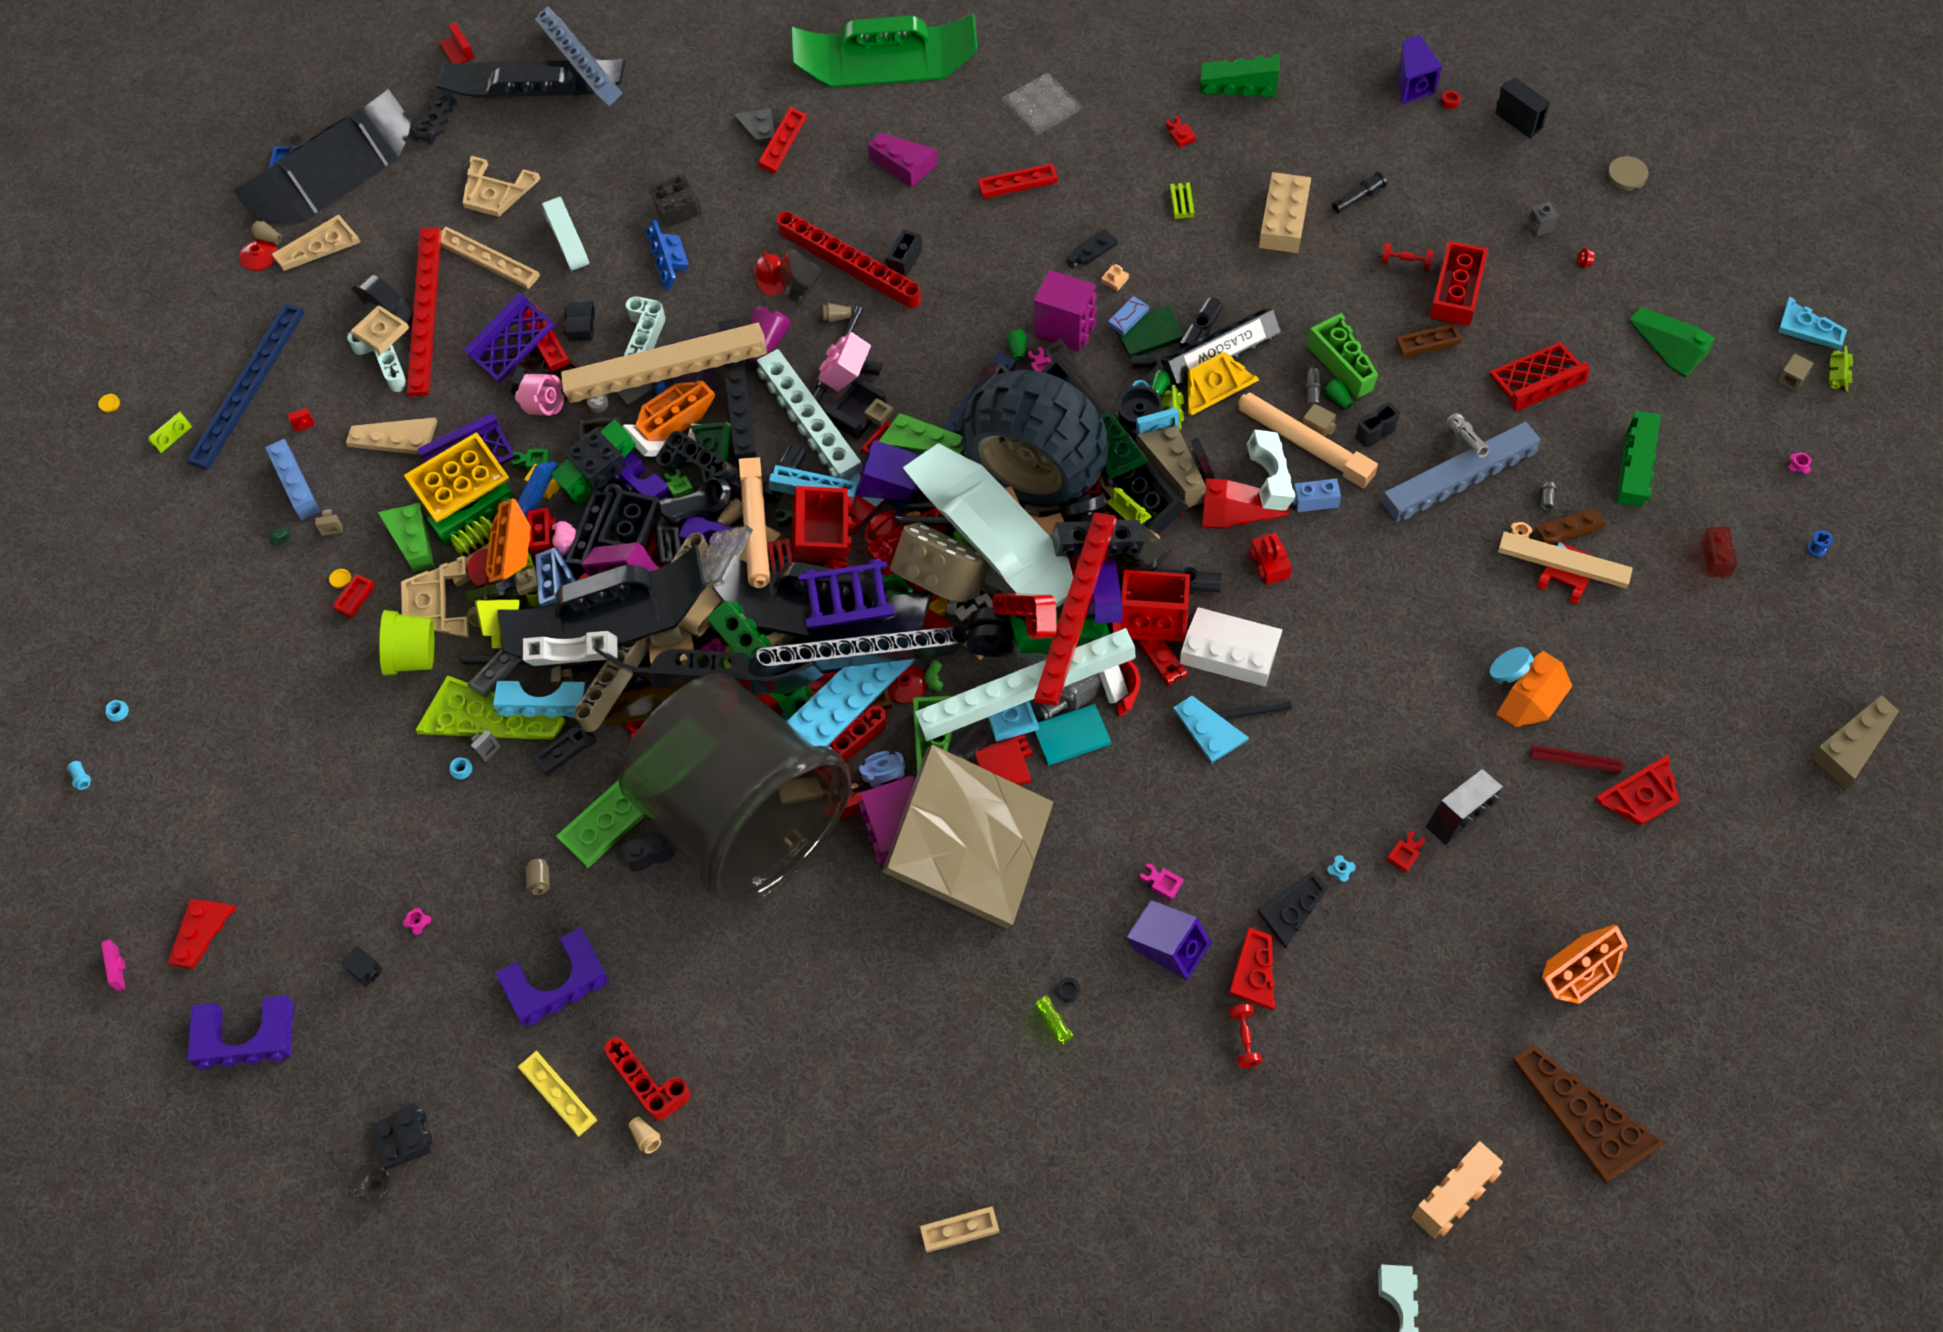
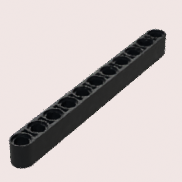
(858, 651)

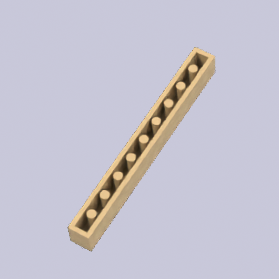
(664, 362)

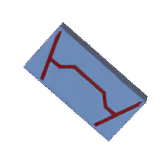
(1128, 315)

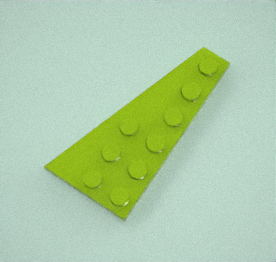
(464, 713)

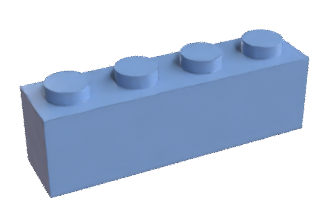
(292, 479)

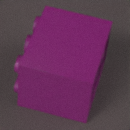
(1065, 310)
(882, 812)

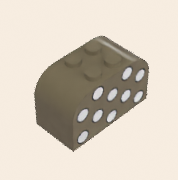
(939, 563)

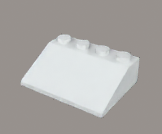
(1230, 646)

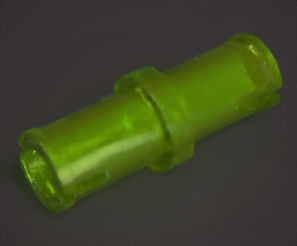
(1054, 1020)

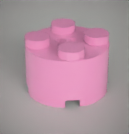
(540, 394)

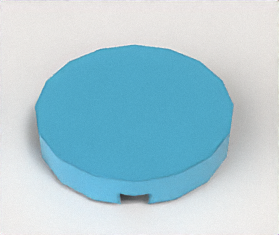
(1511, 665)

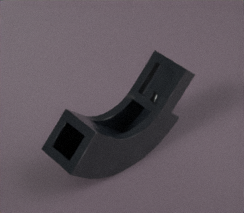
(380, 293)

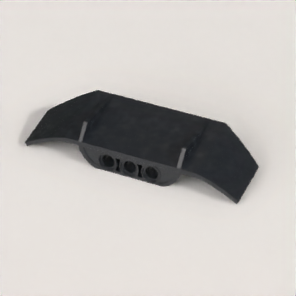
(521, 78)
(328, 163)
(622, 601)
(785, 604)
(669, 672)

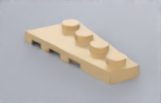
(319, 242)
(393, 436)

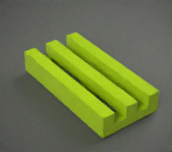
(1180, 188)

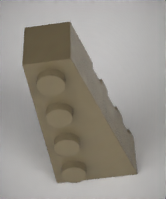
(1173, 460)
(1853, 744)

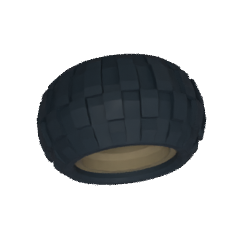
(1035, 436)

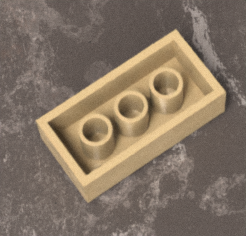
(1285, 212)

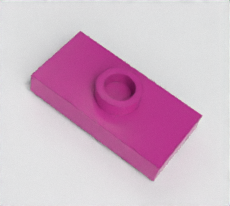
(113, 965)

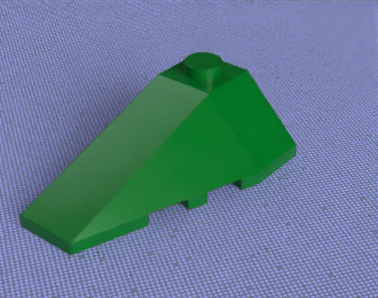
(1676, 341)

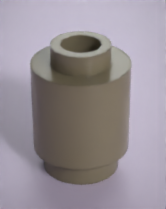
(537, 876)

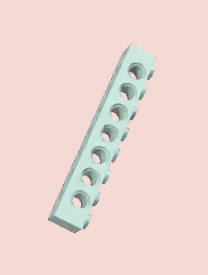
(808, 415)

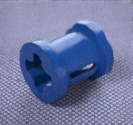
(1818, 540)

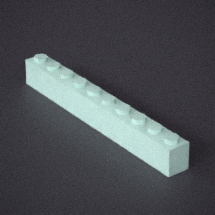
(1021, 686)

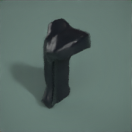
(709, 498)

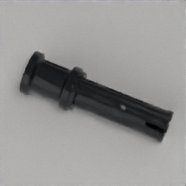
(1366, 188)

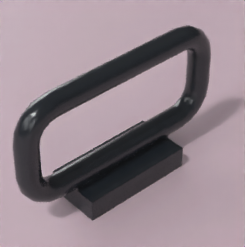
(925, 505)

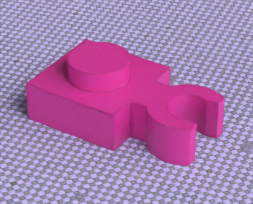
(1038, 362)
(1164, 883)

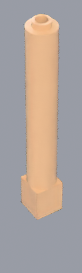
(1354, 466)
(755, 518)

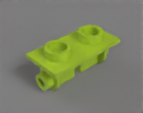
(1842, 362)
(1173, 399)
(169, 432)
(1127, 507)

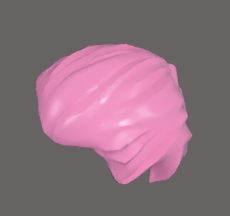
(563, 537)

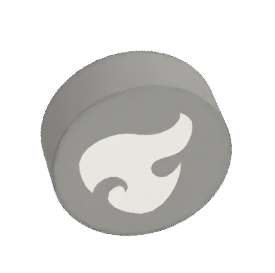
(598, 404)

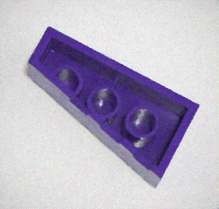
(1106, 599)

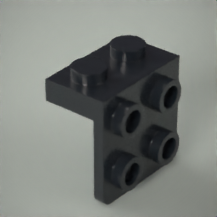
(596, 459)

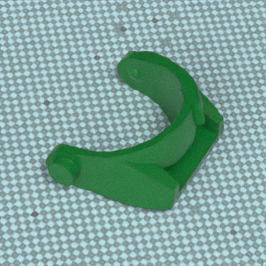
(895, 580)

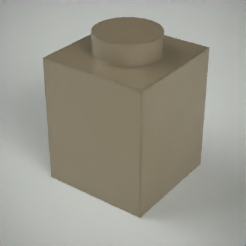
(1795, 372)
(1320, 420)

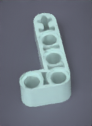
(565, 233)
(650, 320)
(388, 362)

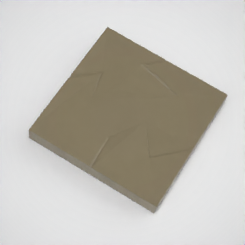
(968, 837)

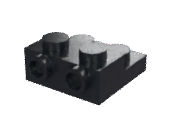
(402, 1136)

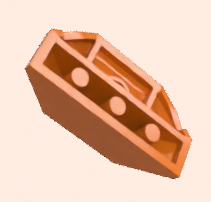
(674, 410)
(507, 542)
(1536, 692)
(1585, 965)

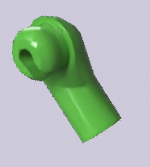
(931, 677)

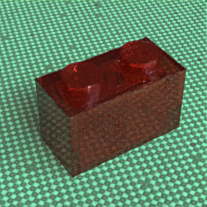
(1719, 552)

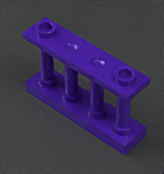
(860, 611)

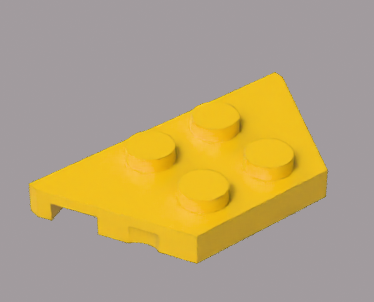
(1215, 381)

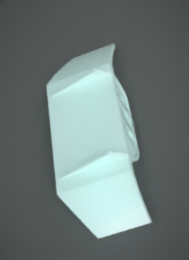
(992, 522)

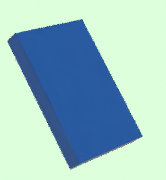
(536, 486)

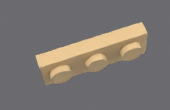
(959, 1229)

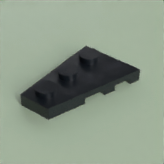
(1292, 907)

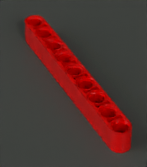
(849, 259)

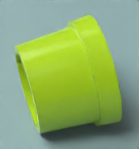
(406, 643)

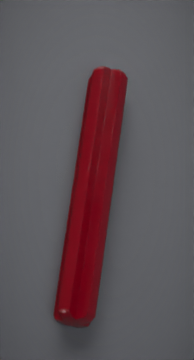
(1576, 759)

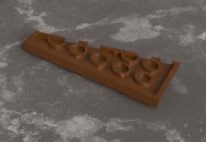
(1593, 1123)

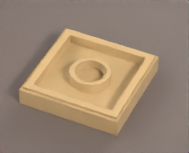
(379, 329)

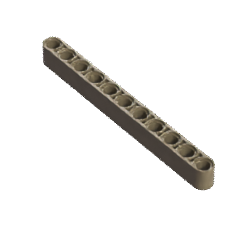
(612, 678)

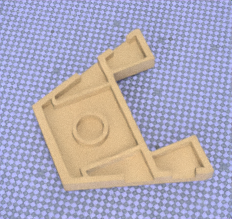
(493, 195)
(426, 597)

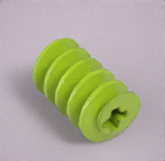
(472, 536)

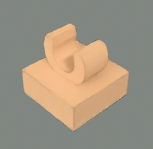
(1115, 277)

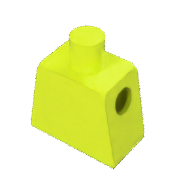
(489, 619)

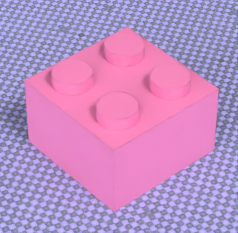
(844, 361)

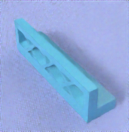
(788, 484)

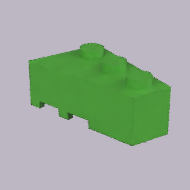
(411, 535)

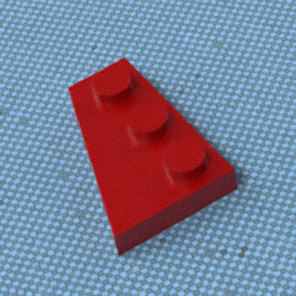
(197, 929)
(1253, 971)

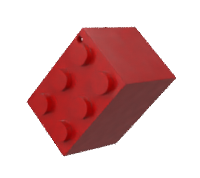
(820, 524)
(1155, 605)

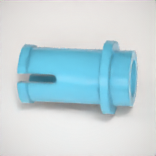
(80, 779)

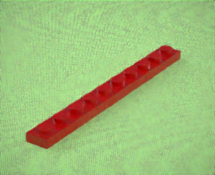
(424, 312)
(1075, 609)

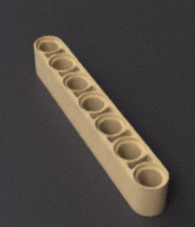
(696, 619)

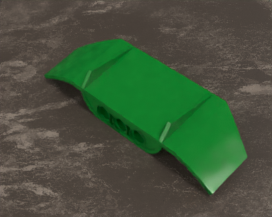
(884, 51)

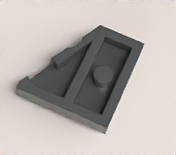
(757, 124)

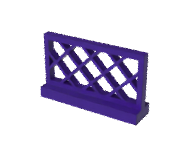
(499, 328)
(482, 426)

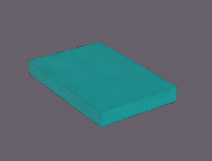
(1072, 734)

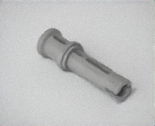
(1464, 431)

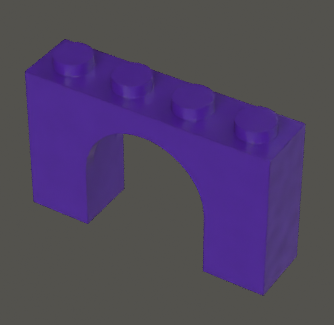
(533, 1004)
(271, 1041)

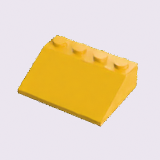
(456, 477)

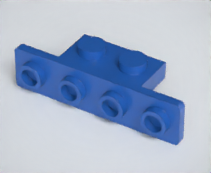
(667, 254)

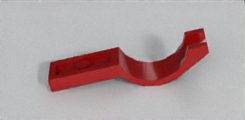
(1132, 675)

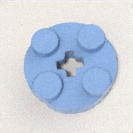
(882, 768)

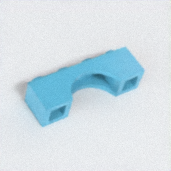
(512, 700)

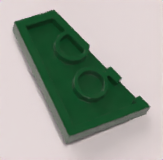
(715, 438)
(1122, 451)

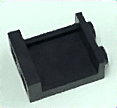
(850, 408)

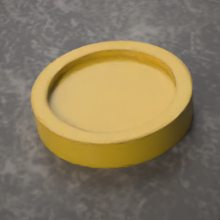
(109, 403)
(340, 578)

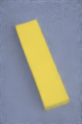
(557, 1093)

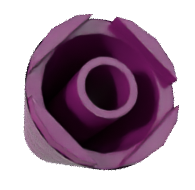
(773, 327)

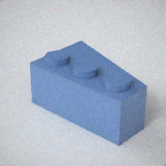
(551, 575)

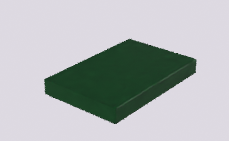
(1152, 332)

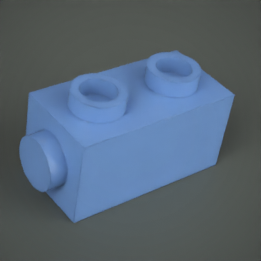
(1316, 495)

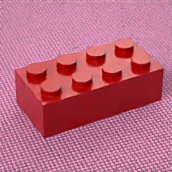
(1459, 283)

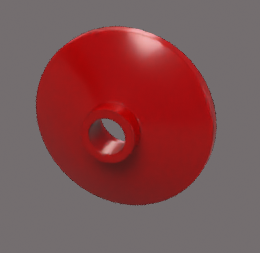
(257, 255)
(905, 691)

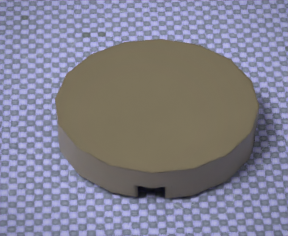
(1628, 173)

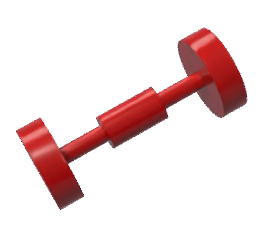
(1407, 256)
(1249, 1059)

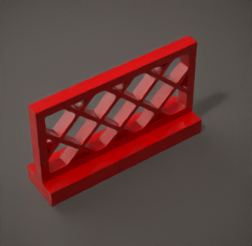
(1548, 385)

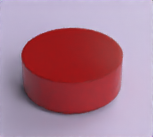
(1450, 99)

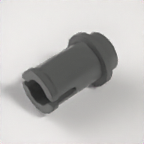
(1548, 492)
(1047, 711)

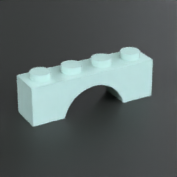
(1266, 450)
(1397, 1287)

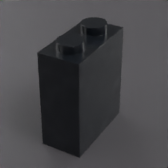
(1522, 107)

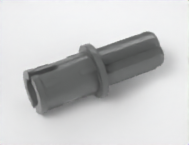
(1313, 387)

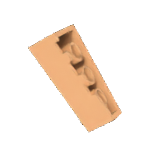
(1457, 1190)

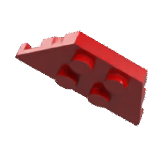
(1643, 794)

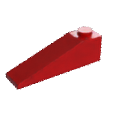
(1233, 504)

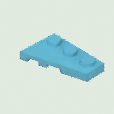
(1805, 325)
(1208, 729)

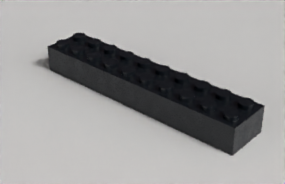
(1142, 484)

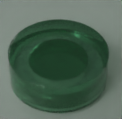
(279, 536)

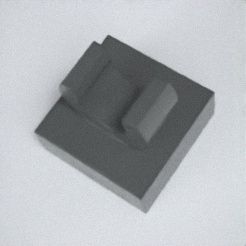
(484, 745)

